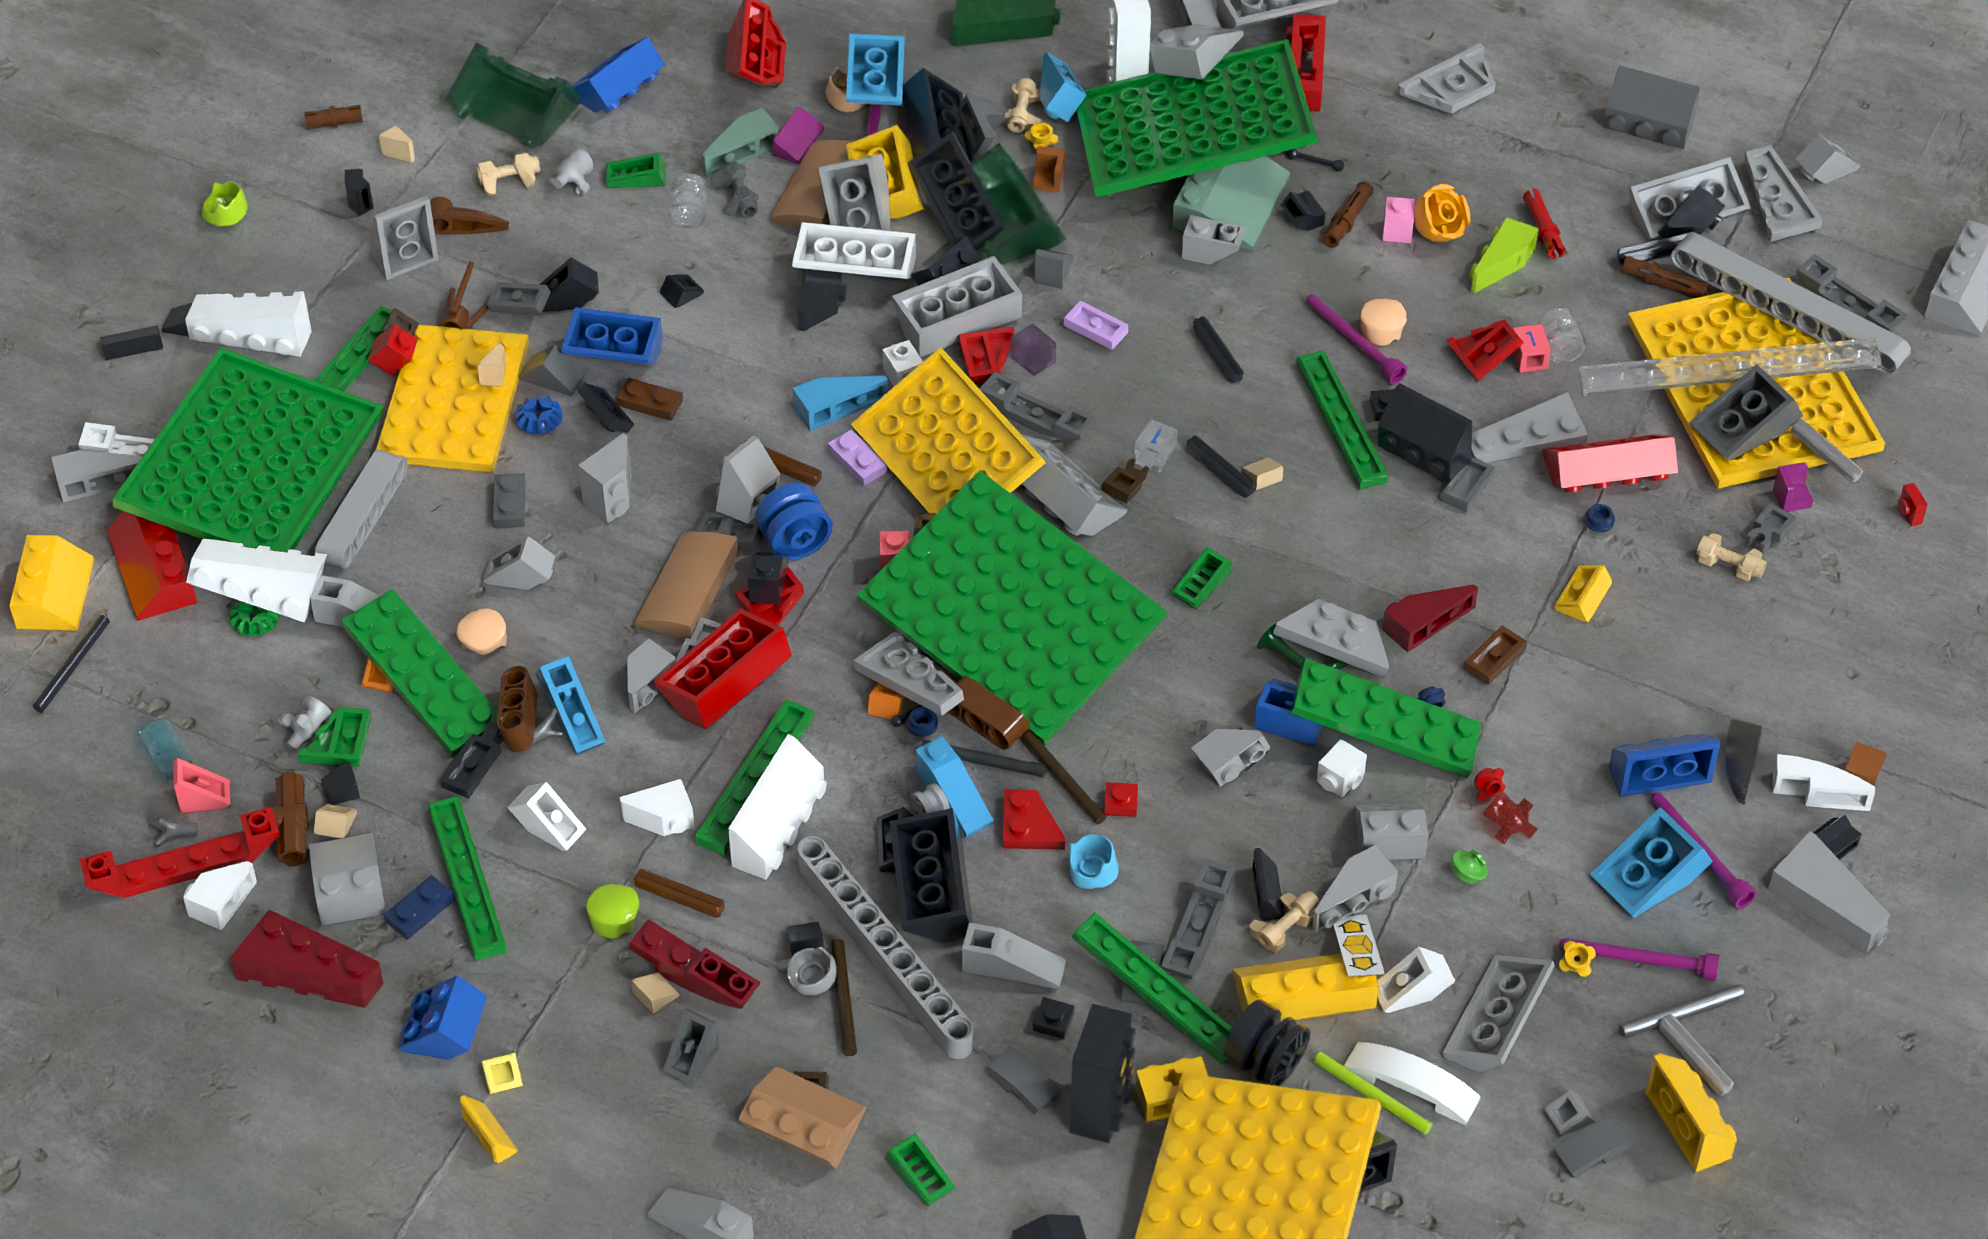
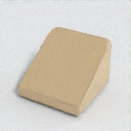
(397, 145)
(493, 367)
(1264, 472)
(334, 820)
(654, 991)

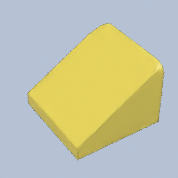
(502, 1073)

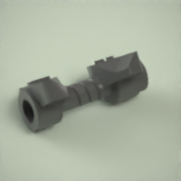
(743, 199)

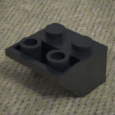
(948, 259)

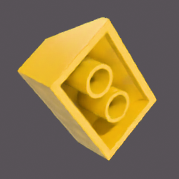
(896, 153)
(50, 584)
(1689, 1113)

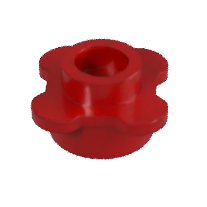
(1489, 783)

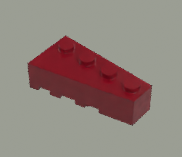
(306, 961)

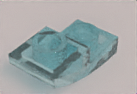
(163, 746)

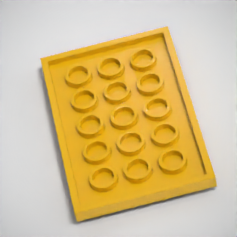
(442, 410)
(942, 431)

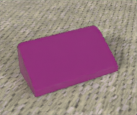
(796, 136)

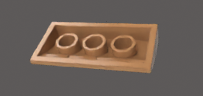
(804, 195)
(688, 583)

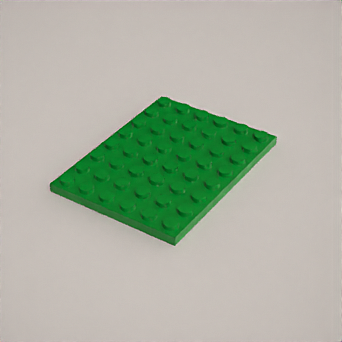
(1180, 126)
(249, 455)
(1012, 605)

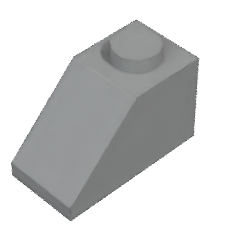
(1826, 160)
(520, 565)

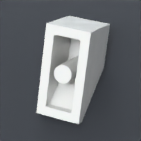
(659, 809)
(547, 816)
(219, 893)
(1414, 980)

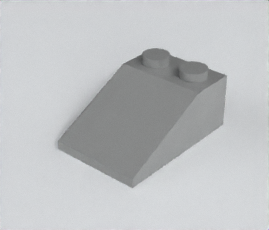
(1191, 49)
(857, 193)
(404, 238)
(347, 879)

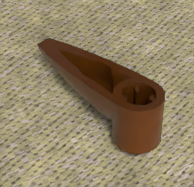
(459, 220)

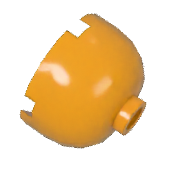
(1441, 214)

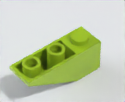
(1507, 253)

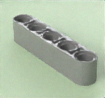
(362, 508)

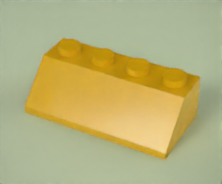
(1306, 987)

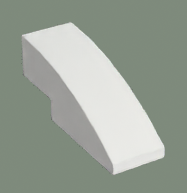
(1821, 784)

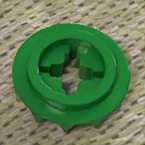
(261, 623)

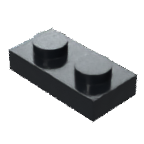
(606, 408)

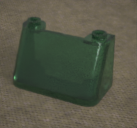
(511, 98)
(1019, 207)

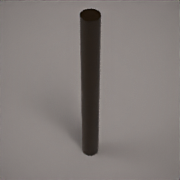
(1064, 777)
(844, 998)

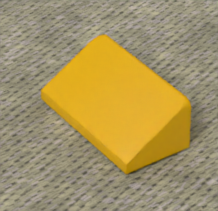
(1584, 592)
(487, 1129)

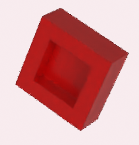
(1912, 504)
(1121, 799)

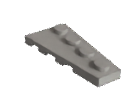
(1779, 196)
(1530, 431)
(906, 672)

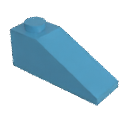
(1059, 88)
(836, 397)
(574, 712)
(941, 765)

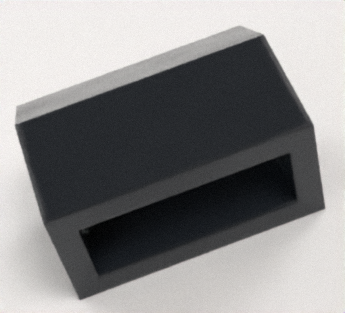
(358, 201)
(1304, 210)
(1839, 836)

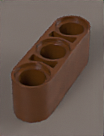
(517, 708)
(989, 715)

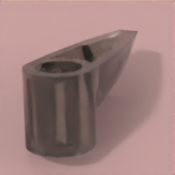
(1740, 756)

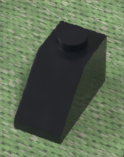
(1695, 214)
(570, 286)
(820, 297)
(767, 577)

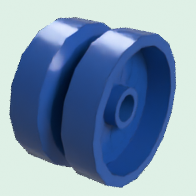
(794, 521)

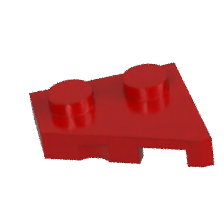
(792, 592)

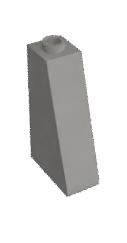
(1830, 894)

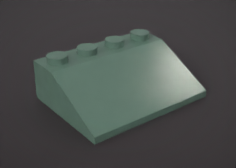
(1234, 195)

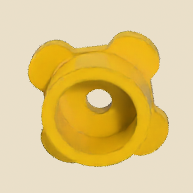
(1041, 135)
(1572, 950)

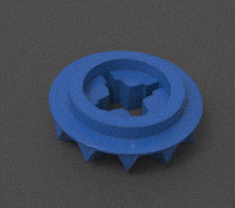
(549, 419)

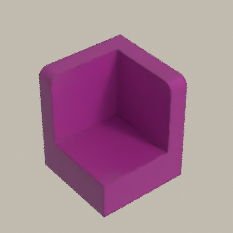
(1791, 487)

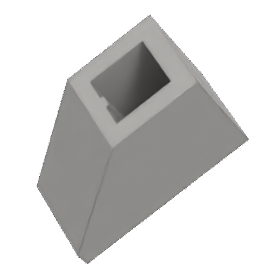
(1210, 239)
(643, 668)
(1229, 751)

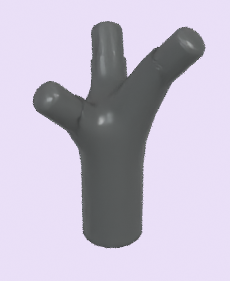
(543, 728)
(172, 829)

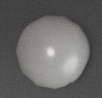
(811, 971)

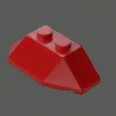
(756, 45)

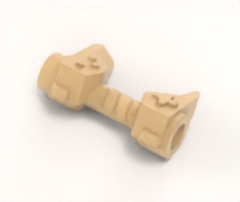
(1018, 118)
(524, 166)
(1747, 566)
(1299, 911)

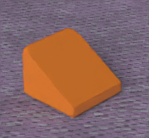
(374, 678)
(885, 702)

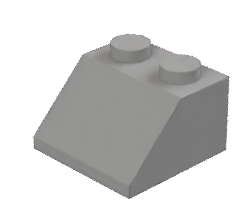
(607, 480)
(1394, 828)

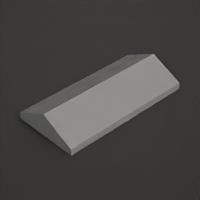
(1658, 199)
(1497, 1012)

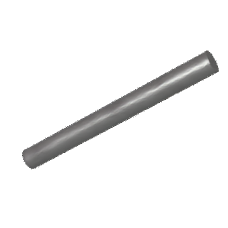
(1682, 1010)

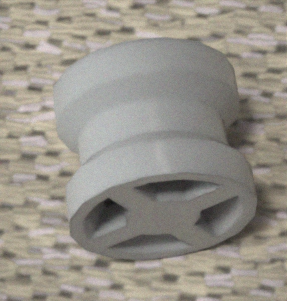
(930, 800)

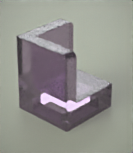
(1033, 349)

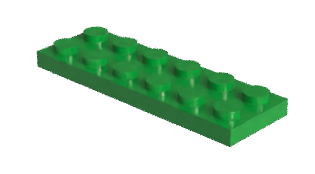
(420, 670)
(1386, 718)

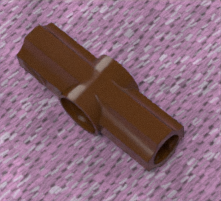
(291, 818)

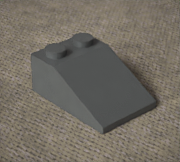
(1747, 415)

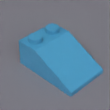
(875, 69)
(1651, 864)

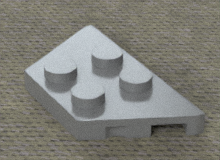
(1453, 82)
(1336, 634)

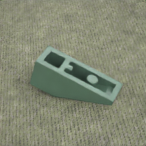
(742, 141)

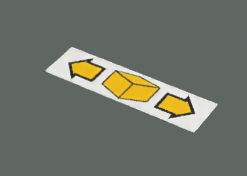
(1358, 946)

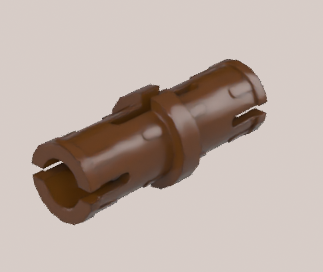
(333, 117)

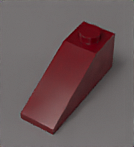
(1425, 614)

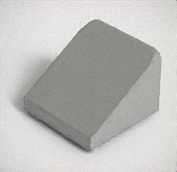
(1569, 1113)

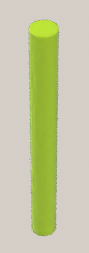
(1373, 1092)

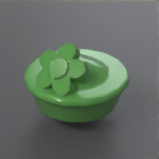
(1469, 866)

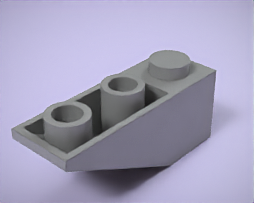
(338, 598)
(1358, 884)
(1009, 957)

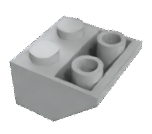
(745, 480)

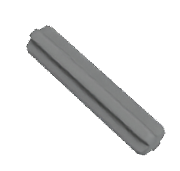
(1826, 451)
(1696, 1055)

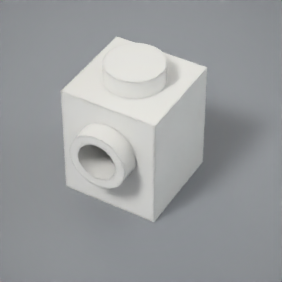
(900, 361)
(1341, 768)

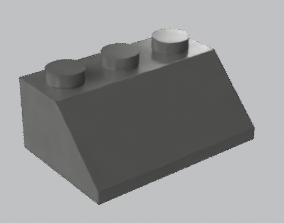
(1651, 107)

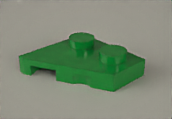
(339, 739)

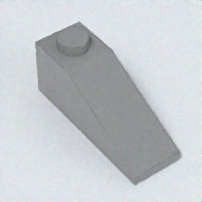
(91, 472)
(701, 1216)

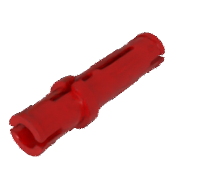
(1548, 231)

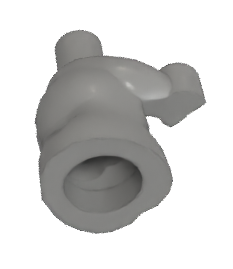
(572, 170)
(306, 722)

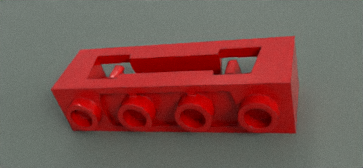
(1309, 33)

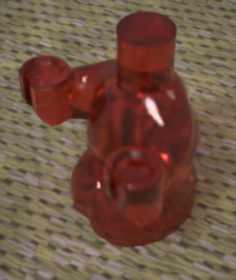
(1510, 816)

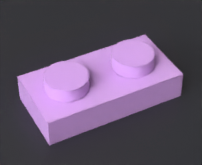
(1096, 325)
(857, 457)

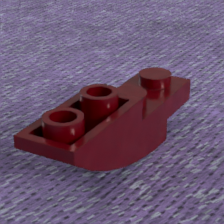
(691, 969)

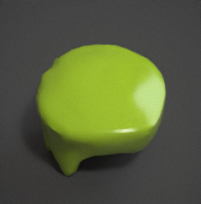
(225, 205)
(612, 910)

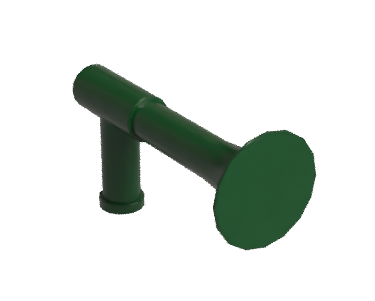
(1276, 643)

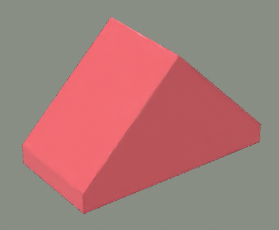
(199, 788)

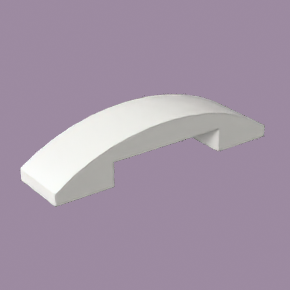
(104, 439)
(1415, 1076)

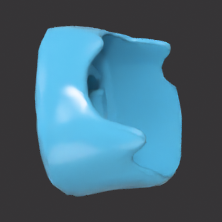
(1093, 862)

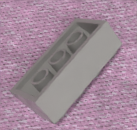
(1245, 13)
(1962, 287)
(958, 304)
(1070, 492)

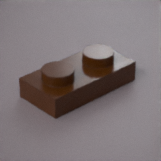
(650, 399)
(1495, 655)

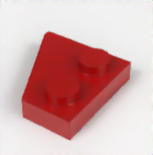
(1486, 347)
(985, 352)
(1029, 822)

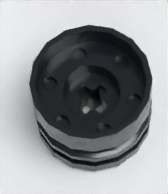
(1266, 1043)

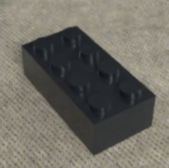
(1102, 1073)

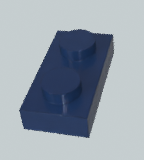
(419, 907)

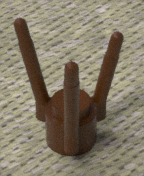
(457, 315)

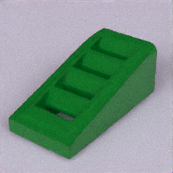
(646, 172)
(1207, 557)
(903, 1169)

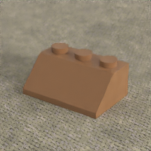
(802, 1116)

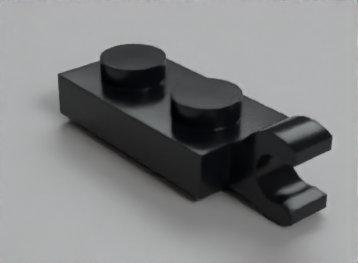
(473, 762)

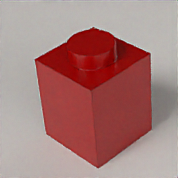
(393, 349)

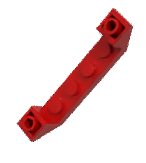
(181, 863)

